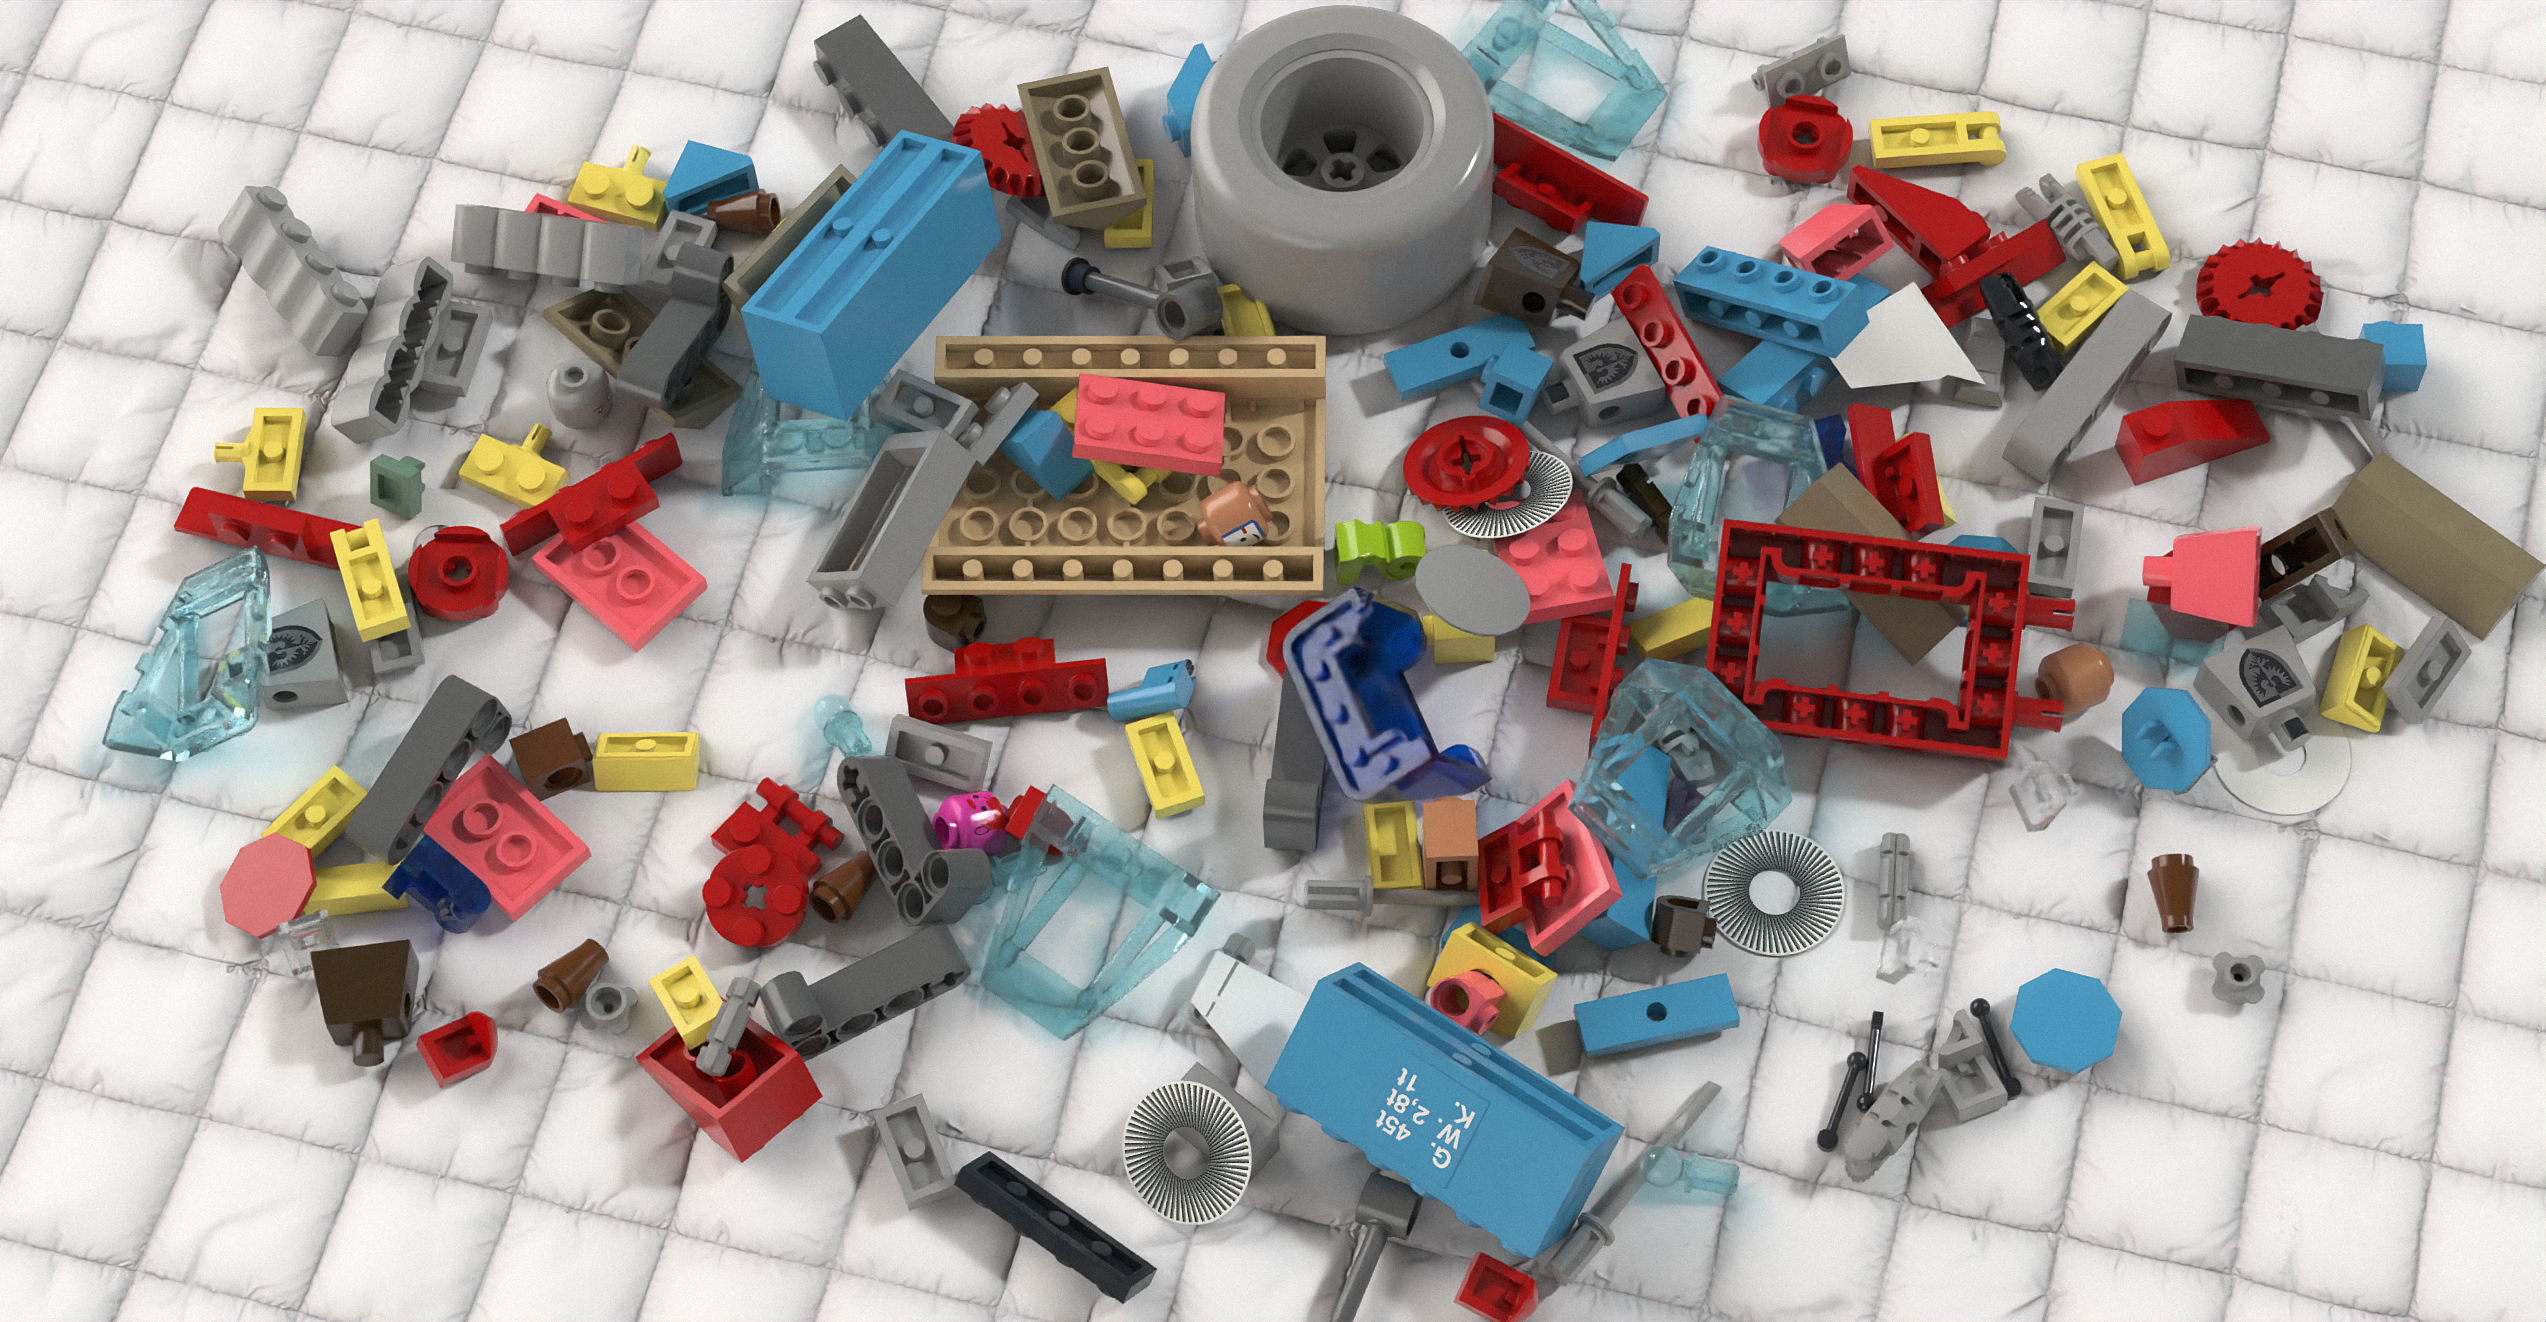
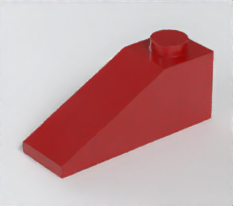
(1919, 220)
(2186, 435)

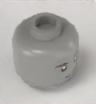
(579, 393)

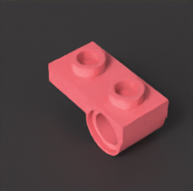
(1482, 995)

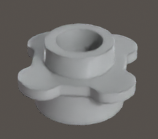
(2234, 992)
(604, 994)

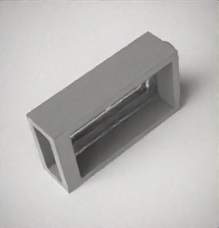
(891, 520)

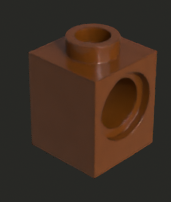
(552, 759)

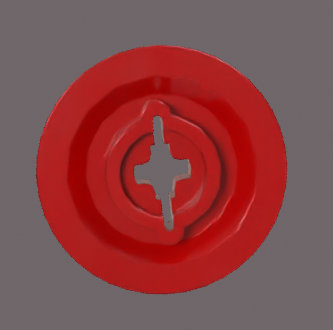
(1006, 169)
(2229, 277)
(1436, 459)

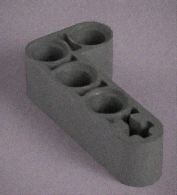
(681, 330)
(425, 767)
(1297, 778)
(920, 876)
(863, 993)

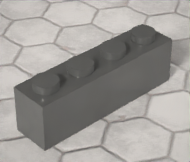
(876, 85)
(2280, 366)

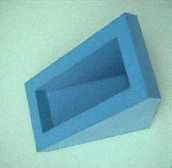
(708, 175)
(1613, 253)
(1043, 450)

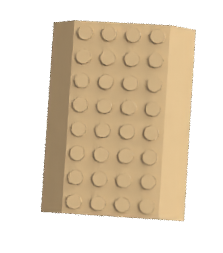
(1021, 541)

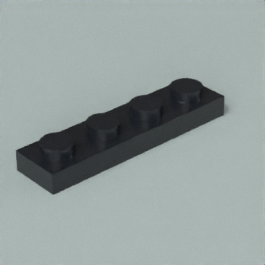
(1055, 1227)

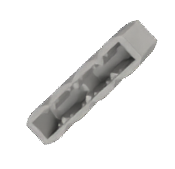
(548, 246)
(293, 270)
(392, 350)

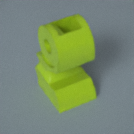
(1391, 548)

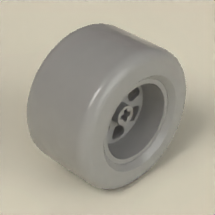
(1346, 242)

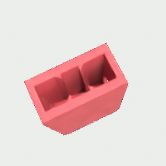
(1830, 245)
(2212, 574)

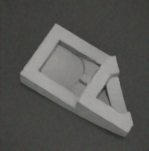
(1037, 215)
(2311, 608)
(1967, 1075)

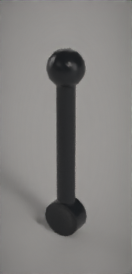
(1980, 1009)
(1867, 1099)
(1827, 1138)

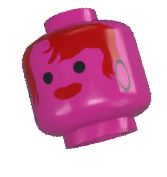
(972, 822)

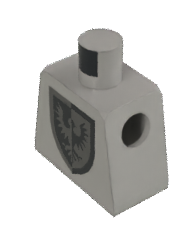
(1606, 378)
(303, 660)
(2260, 688)

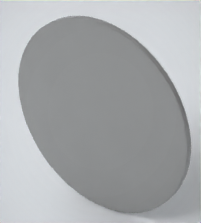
(1472, 590)

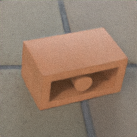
(1450, 844)

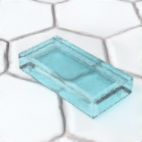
(2170, 634)

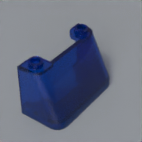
(1354, 688)

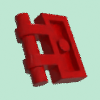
(753, 827)
(1506, 874)

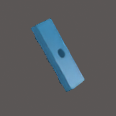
(1452, 355)
(1686, 1007)

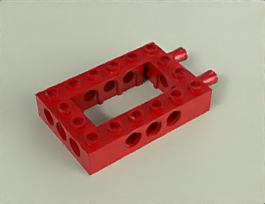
(1978, 578)

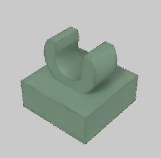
(397, 485)

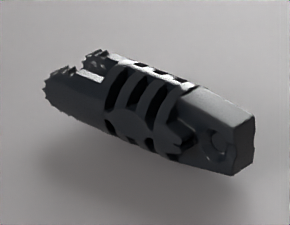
(2021, 330)

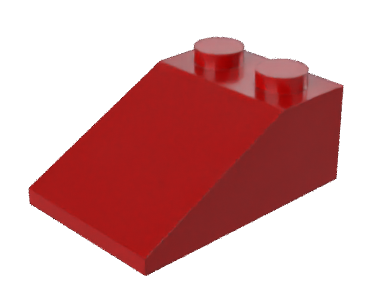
(748, 1104)

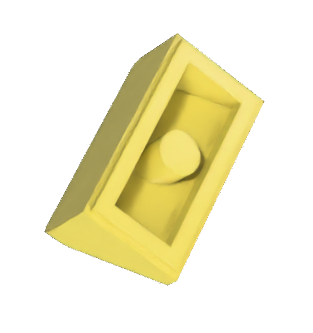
(1672, 630)
(2357, 676)
(646, 761)
(354, 889)

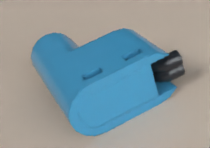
(1162, 690)

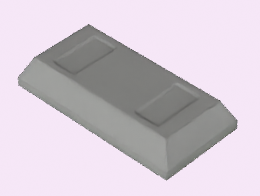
(1990, 359)

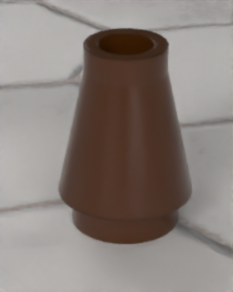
(747, 213)
(843, 889)
(2174, 889)
(568, 978)

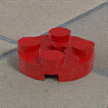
(1801, 162)
(462, 599)
(785, 900)

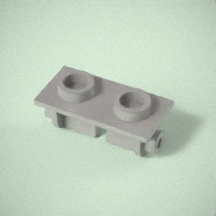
(1804, 72)

